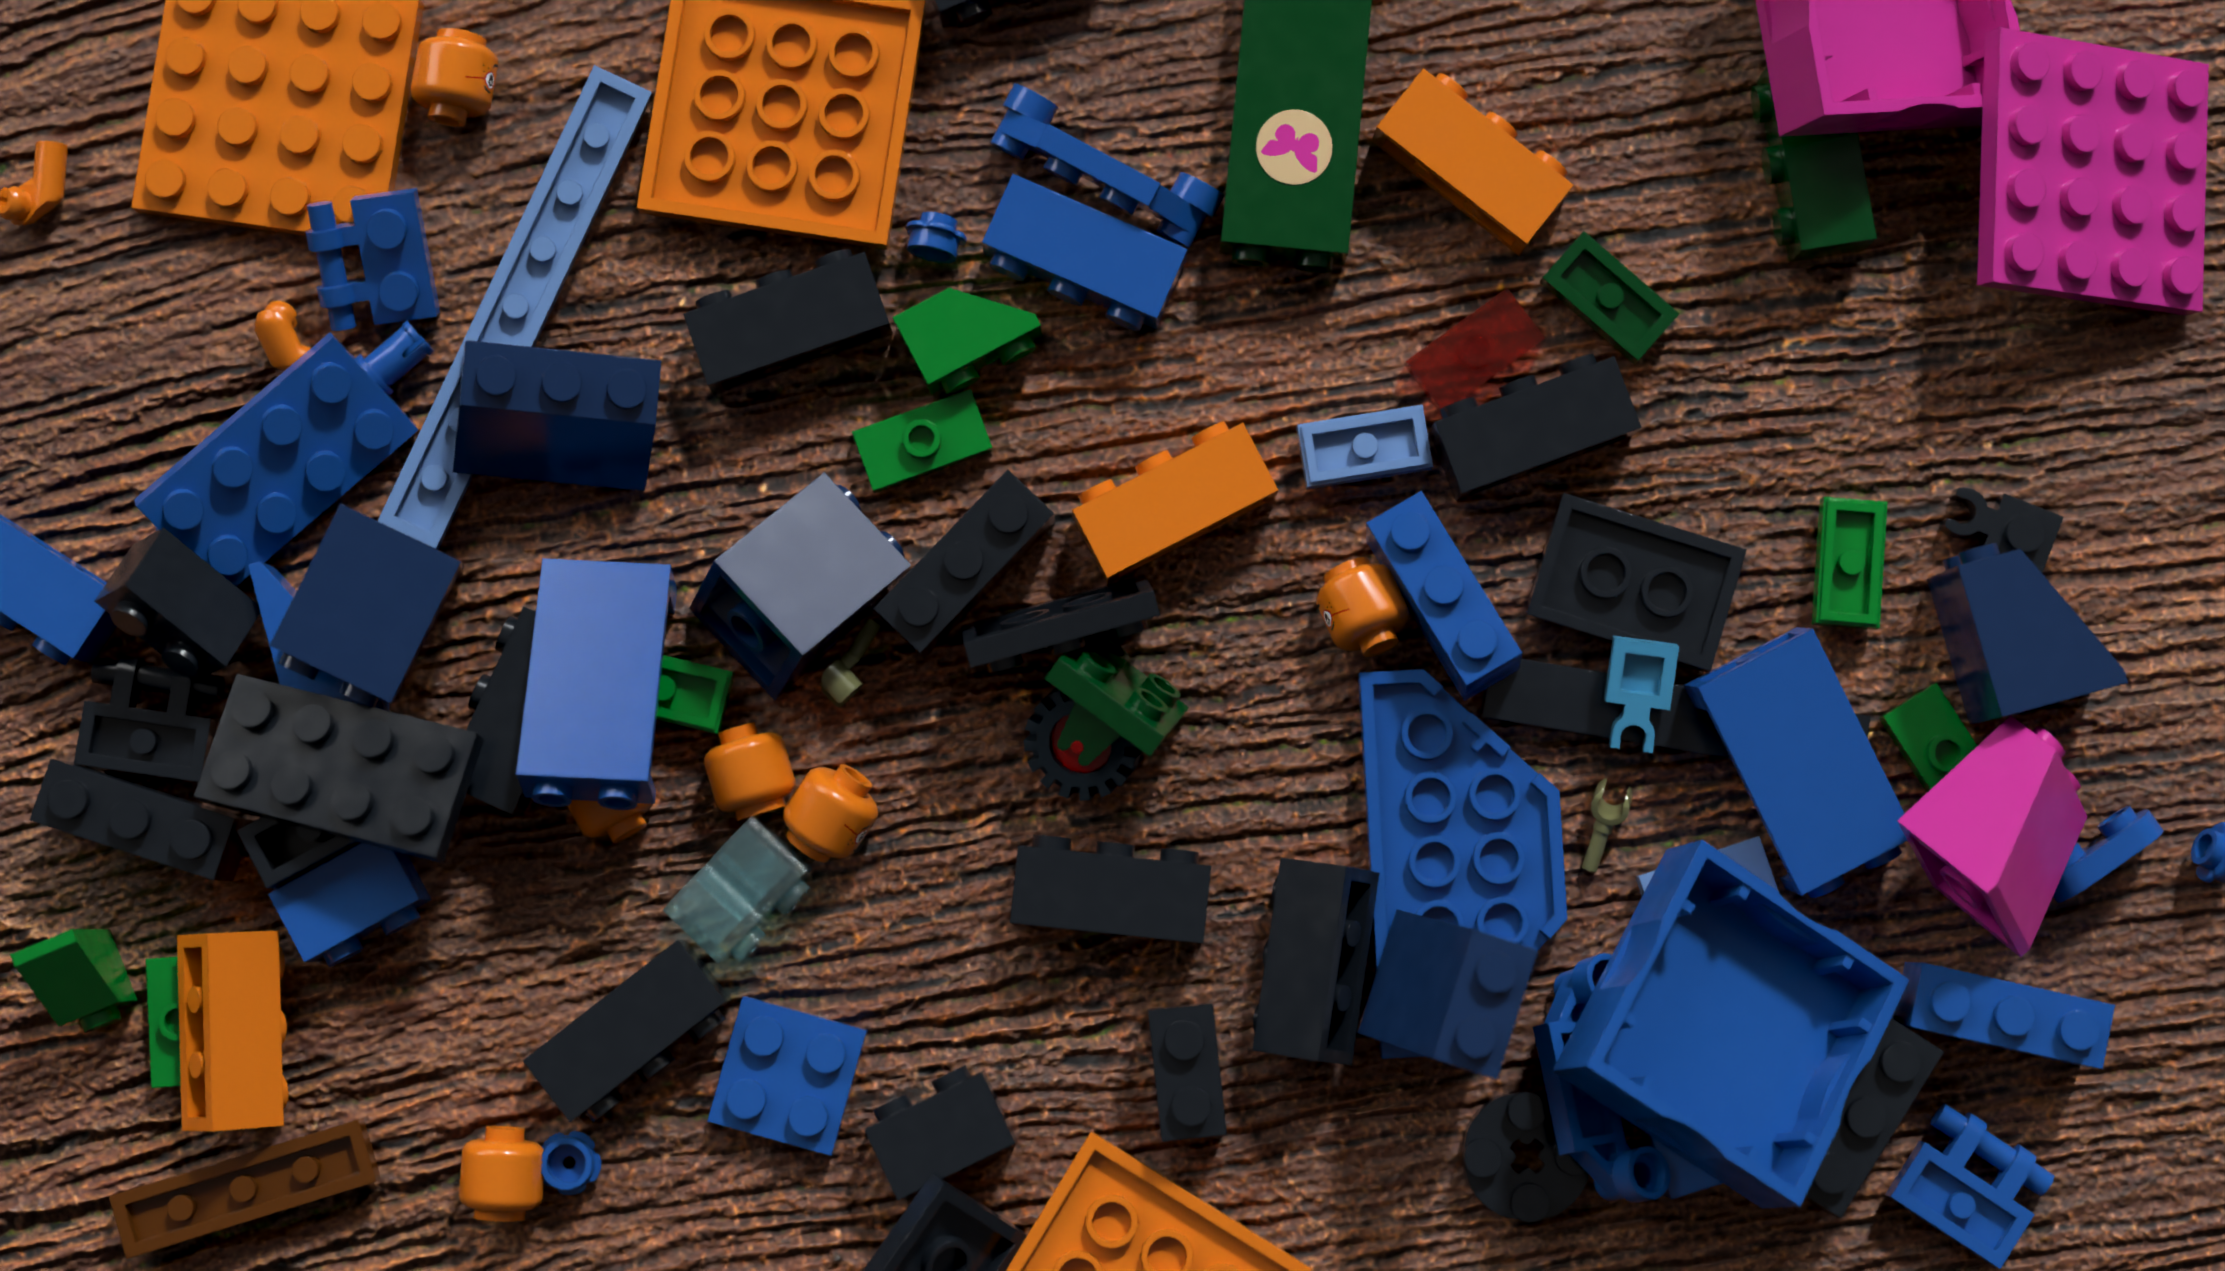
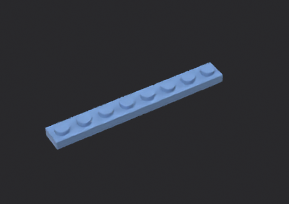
(522, 288)

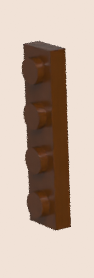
(245, 1188)

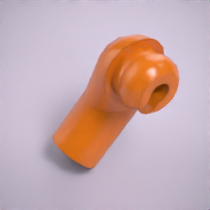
(277, 334)

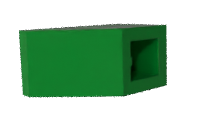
(962, 333)

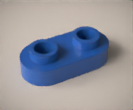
(2121, 838)

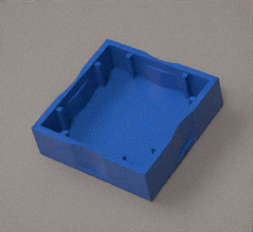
(1731, 1026)

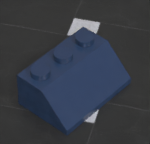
(556, 415)

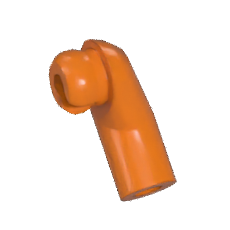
(43, 191)

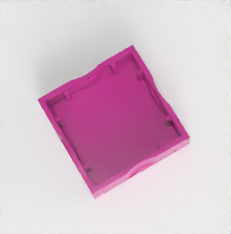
(1877, 62)

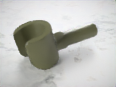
(838, 680)
(1606, 818)

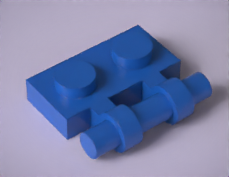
(392, 255)
(1961, 1203)

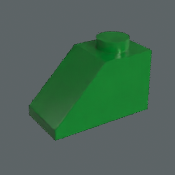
(77, 977)

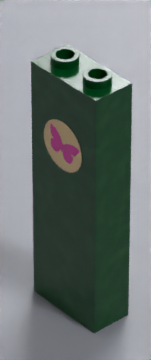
(1295, 132)

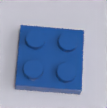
(787, 1075)

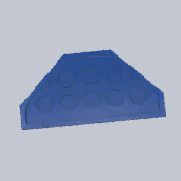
(1454, 819)

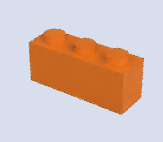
(1473, 160)
(1173, 500)
(231, 1031)

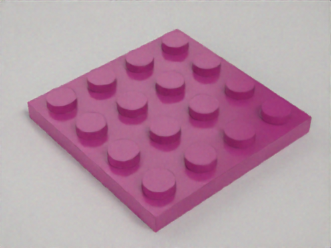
(2092, 173)

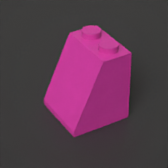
(2000, 831)

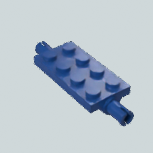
(286, 454)

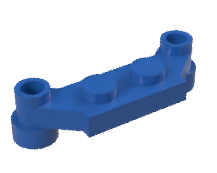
(1028, 128)
(1580, 1122)

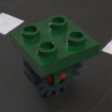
(1099, 720)

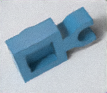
(1640, 679)

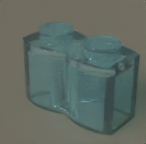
(739, 891)

